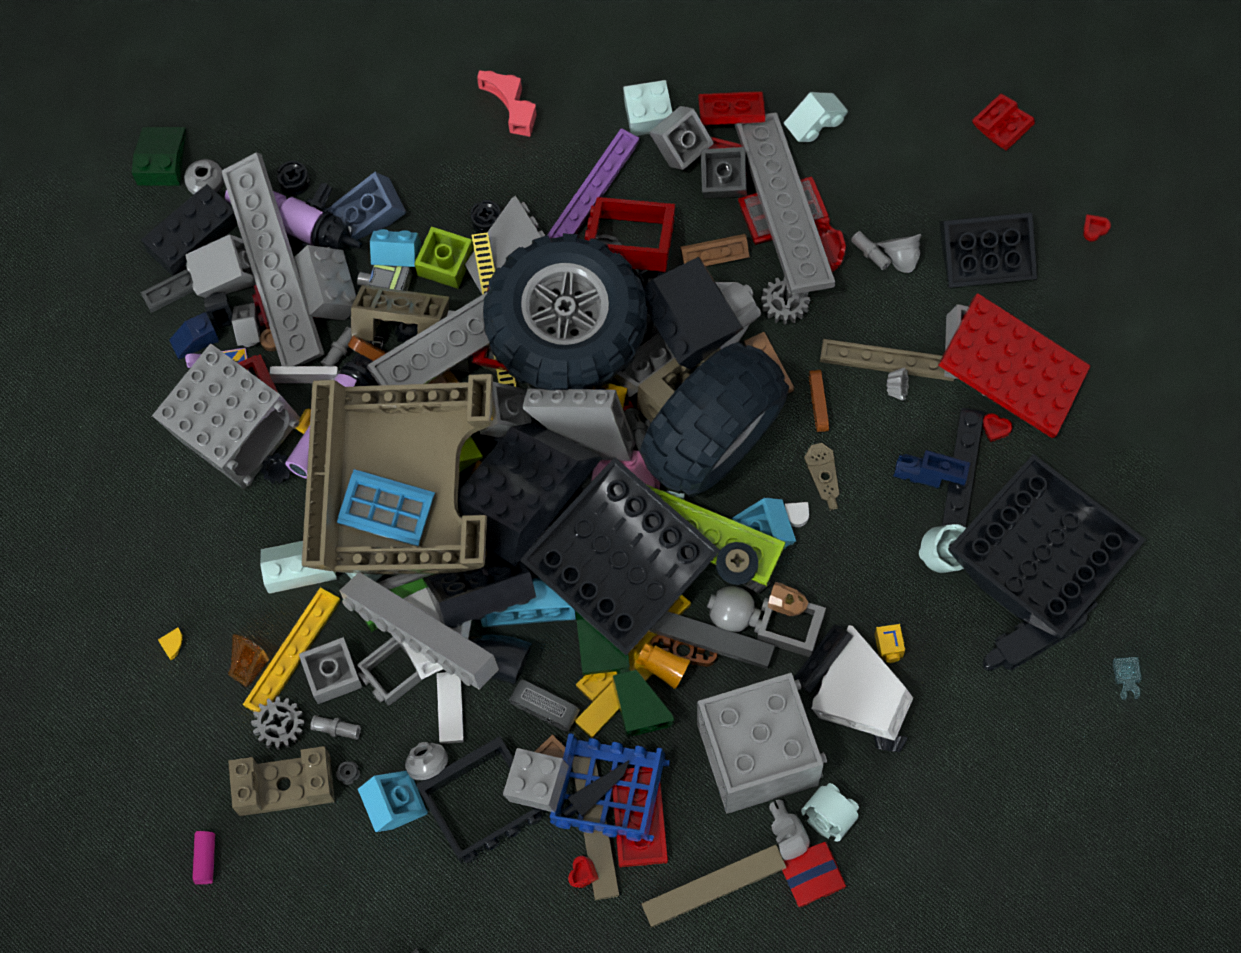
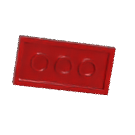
(640, 852)

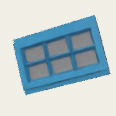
(385, 507)

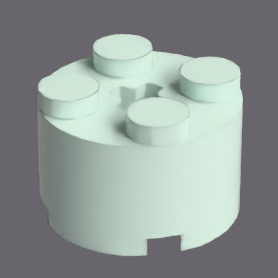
(935, 548)
(830, 812)

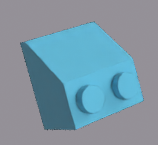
(394, 248)
(769, 518)
(392, 800)

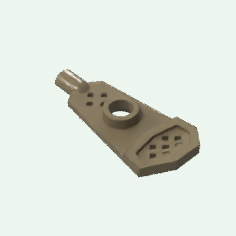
(822, 466)

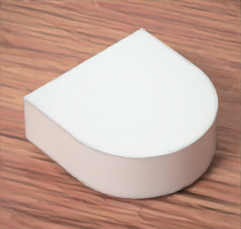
(797, 513)

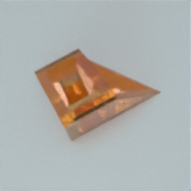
(246, 660)

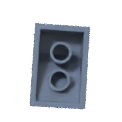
(369, 206)

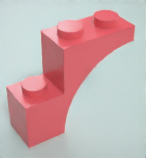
(508, 90)

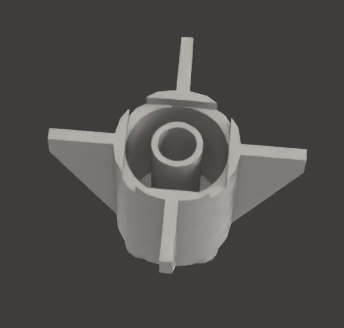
(742, 304)

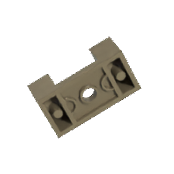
(384, 304)
(661, 385)
(256, 785)

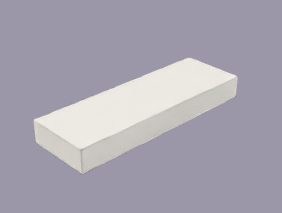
(302, 374)
(450, 708)

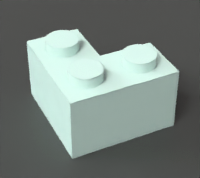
(813, 114)

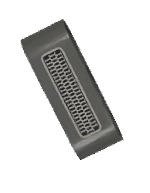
(544, 705)

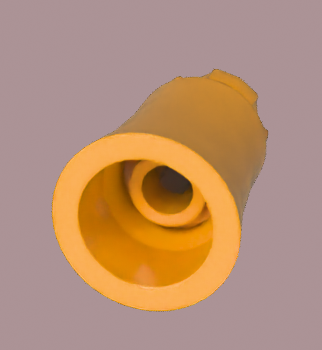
(663, 664)

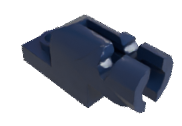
(931, 469)

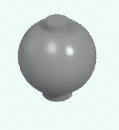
(733, 609)

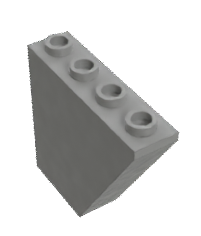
(507, 233)
(584, 417)

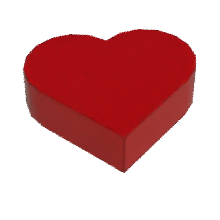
(1095, 227)
(996, 427)
(583, 872)

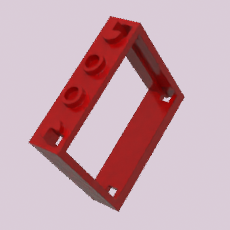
(640, 211)

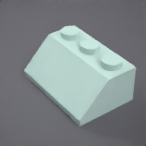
(284, 569)

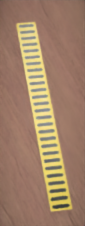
(486, 270)

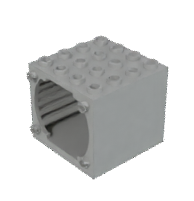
(227, 416)
(759, 742)

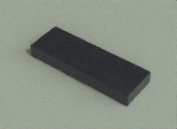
(823, 657)

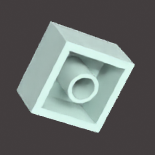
(646, 106)

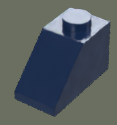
(193, 336)

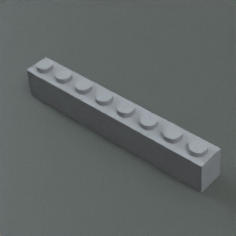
(419, 631)

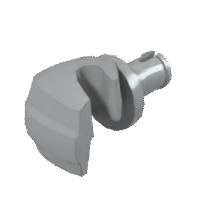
(789, 831)

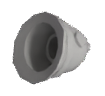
(903, 252)

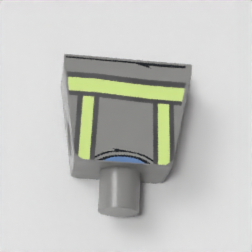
(387, 277)

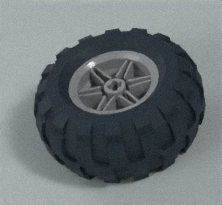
(561, 360)
(714, 419)

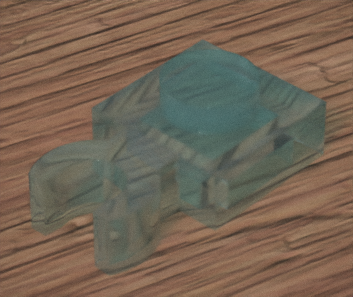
(1127, 673)

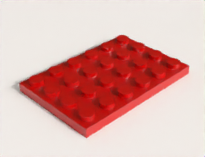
(1014, 365)

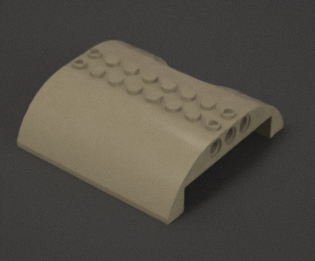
(406, 437)

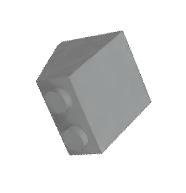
(220, 267)

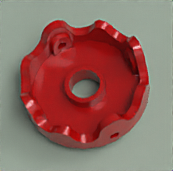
(832, 242)

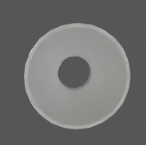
(213, 178)
(428, 764)

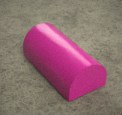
(203, 857)

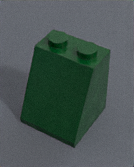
(639, 705)

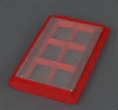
(755, 217)

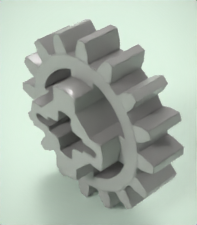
(775, 303)
(285, 718)

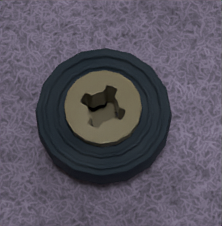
(737, 572)

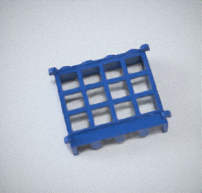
(617, 754)

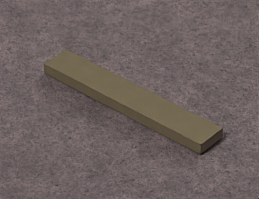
(882, 359)
(597, 844)
(713, 886)

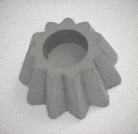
(898, 384)

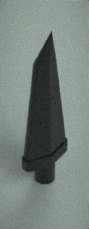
(589, 795)

